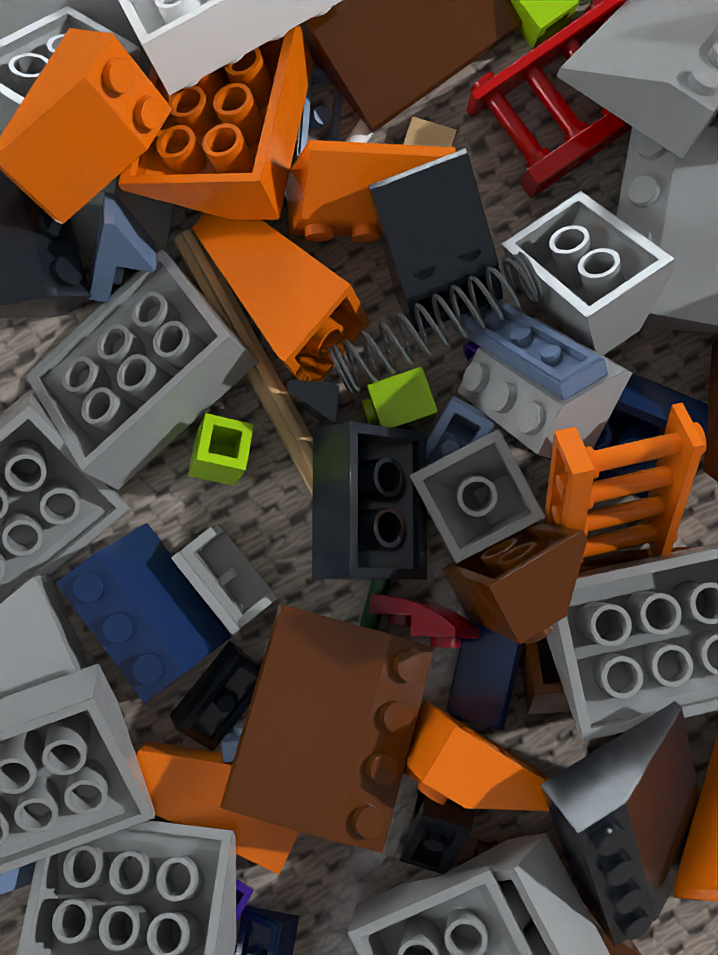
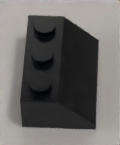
(366, 505)

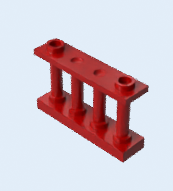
(581, 139)

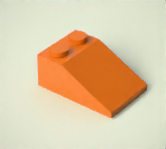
(80, 123)
(468, 767)

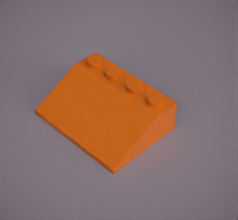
(230, 135)

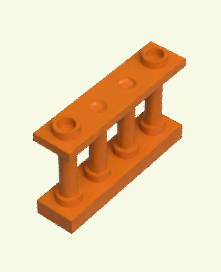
(574, 492)

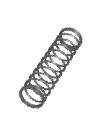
(528, 280)

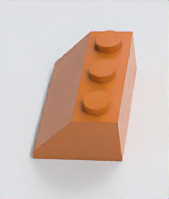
(331, 190)

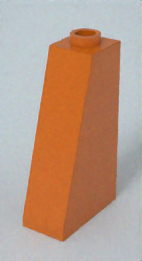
(189, 789)

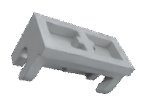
(224, 578)

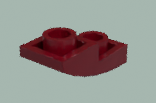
(425, 619)

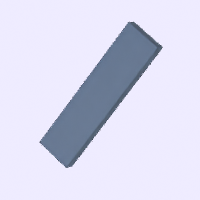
(535, 350)

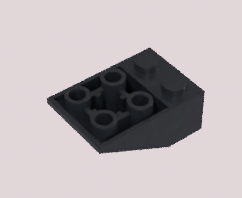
(435, 235)

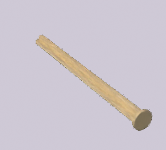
(263, 375)

